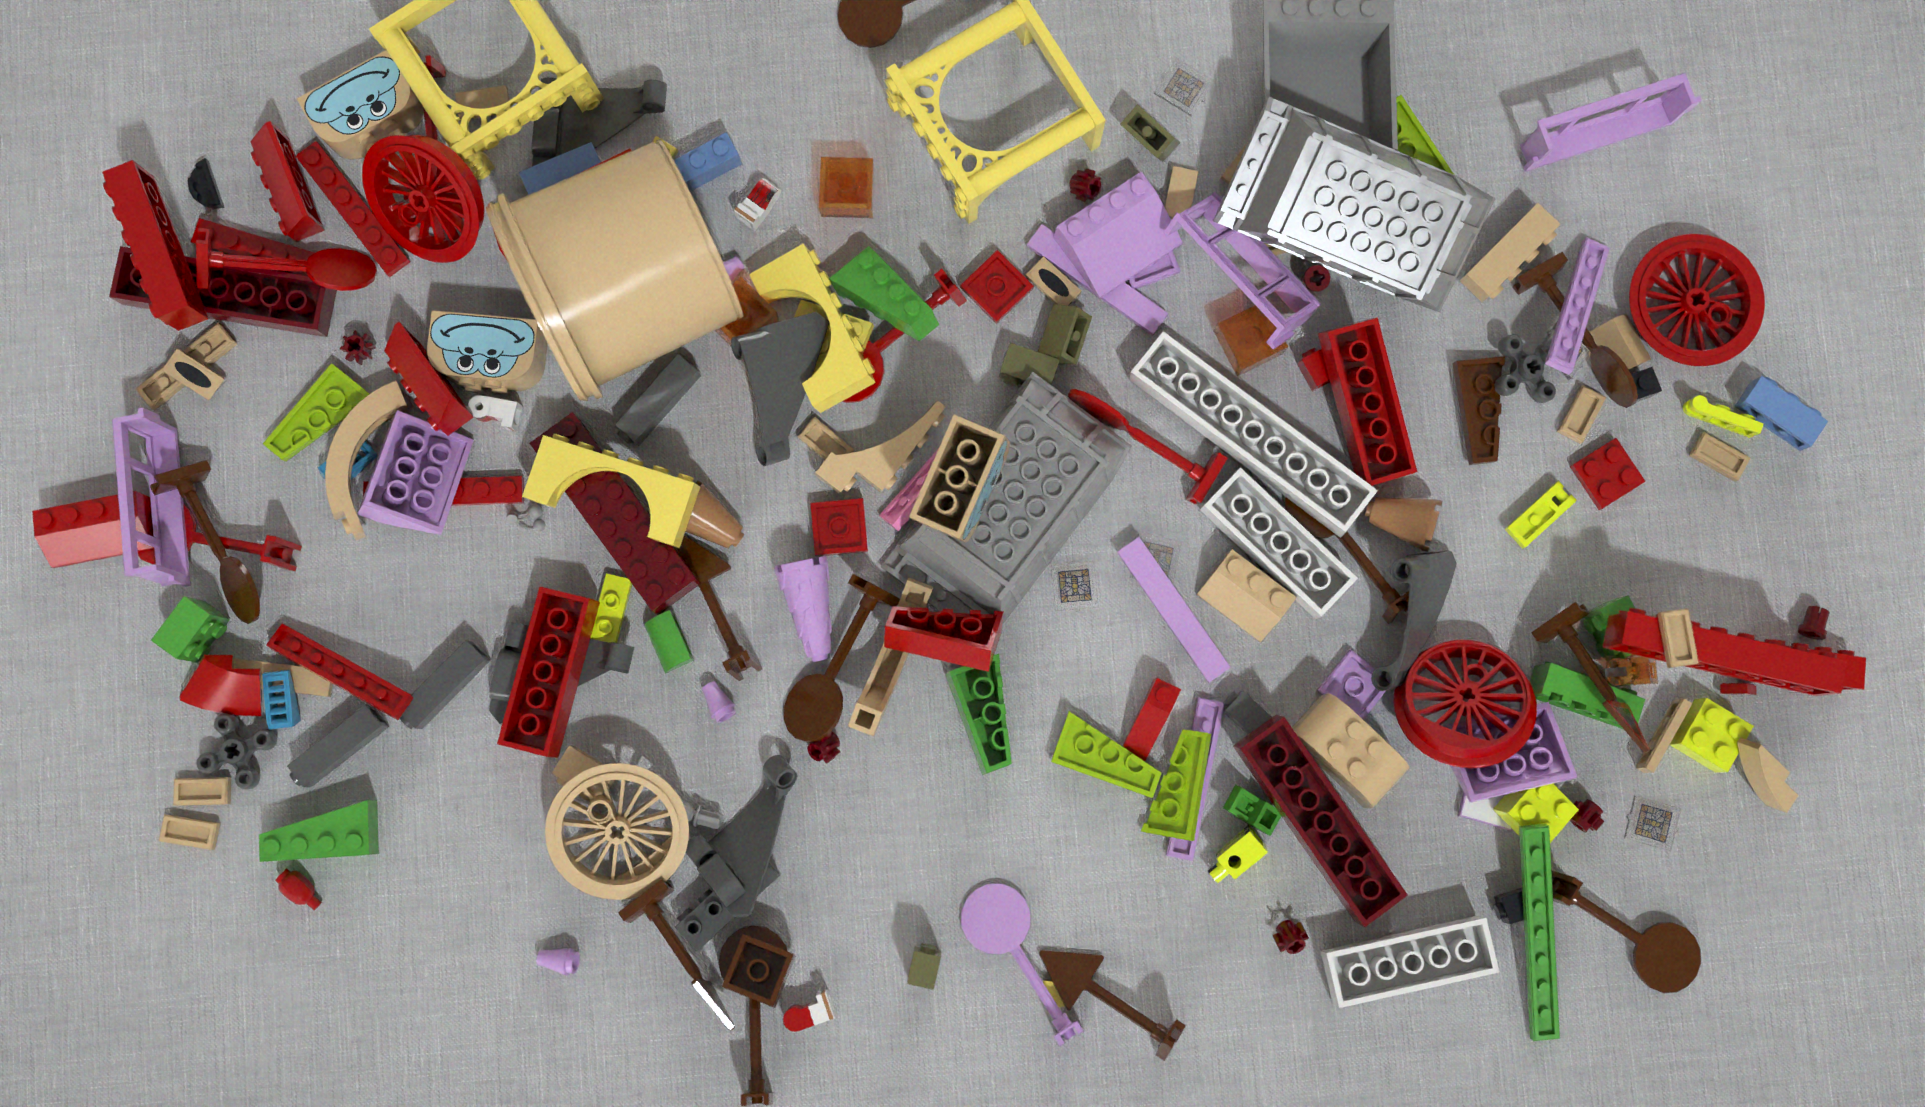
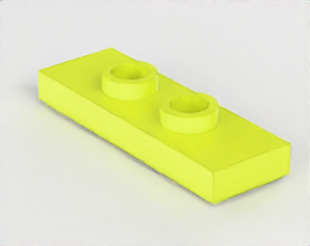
(611, 608)

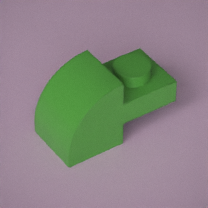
(1252, 810)

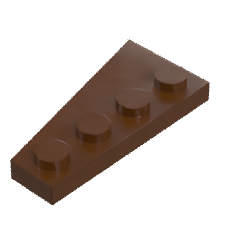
(1479, 406)

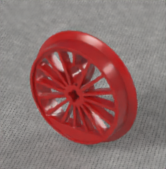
(426, 198)
(1740, 271)
(1452, 746)

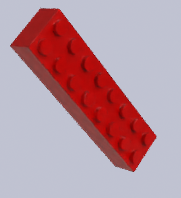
(1732, 655)

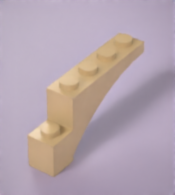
(880, 462)

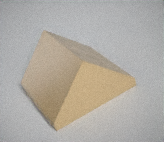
(1623, 340)

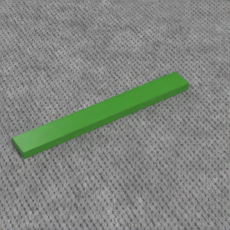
(1539, 932)

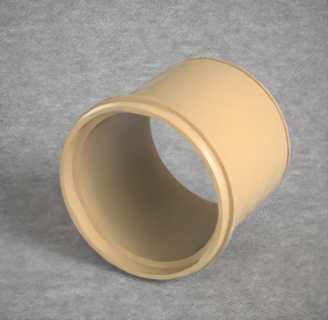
(615, 266)

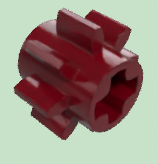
(1085, 185)
(354, 340)
(825, 748)
(1587, 816)
(1290, 936)

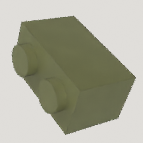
(1150, 133)
(1065, 333)
(1023, 361)
(924, 966)

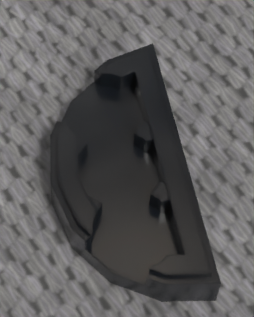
(204, 187)

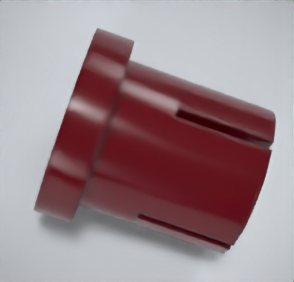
(1319, 285)
(1814, 623)

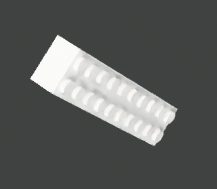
(1252, 434)

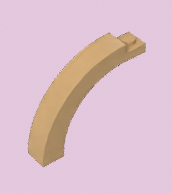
(347, 442)
(887, 669)

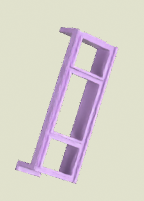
(1636, 119)
(1260, 259)
(166, 508)

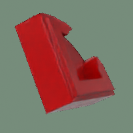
(1738, 689)

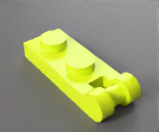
(1722, 417)
(1540, 515)

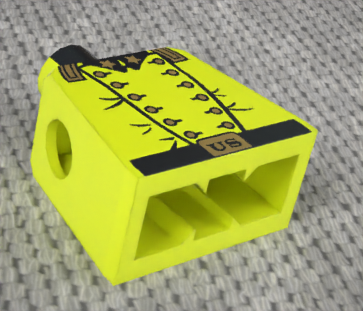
(1244, 845)

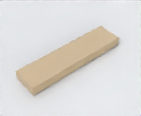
(205, 349)
(303, 680)

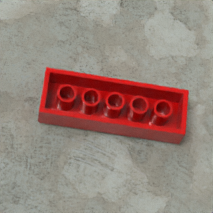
(154, 246)
(1367, 401)
(548, 672)

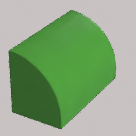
(668, 641)

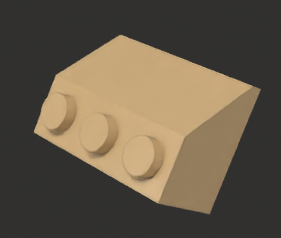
(1246, 595)

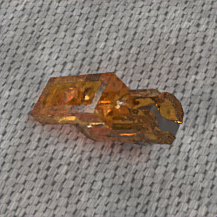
(1631, 671)

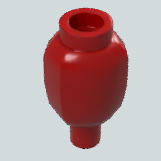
(297, 888)

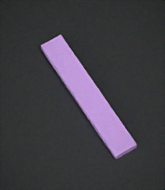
(1122, 298)
(1577, 306)
(1173, 609)
(1208, 720)

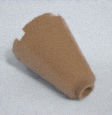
(1405, 518)
(713, 521)

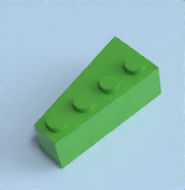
(880, 290)
(1578, 693)
(983, 713)
(332, 834)

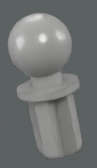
(703, 817)

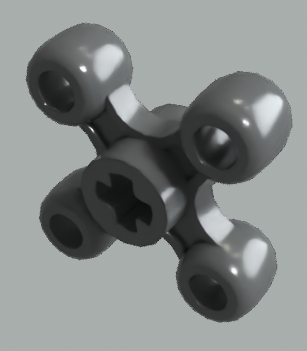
(1524, 369)
(228, 755)

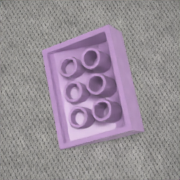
(1117, 235)
(415, 475)
(1536, 764)

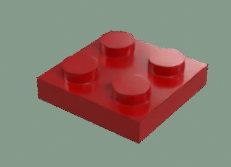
(996, 286)
(1607, 473)
(839, 527)

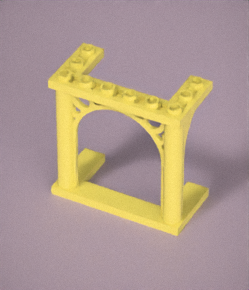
(571, 80)
(975, 186)

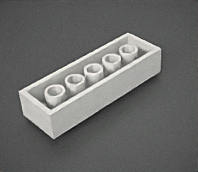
(1278, 543)
(1409, 961)

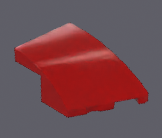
(224, 689)

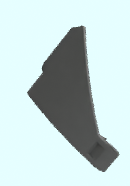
(568, 128)
(777, 364)
(1429, 581)
(599, 659)
(740, 853)

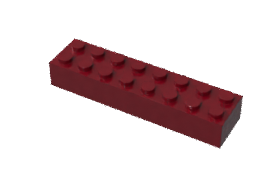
(243, 296)
(624, 527)
(1320, 820)

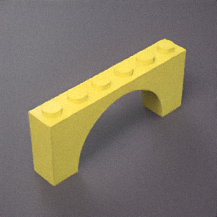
(844, 367)
(562, 463)

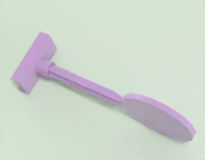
(997, 923)

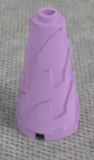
(808, 600)

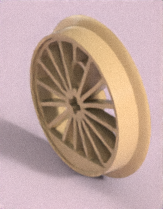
(646, 873)

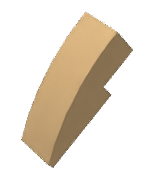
(1766, 775)

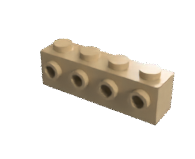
(1510, 252)

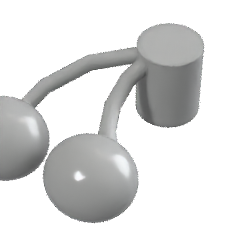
(535, 512)

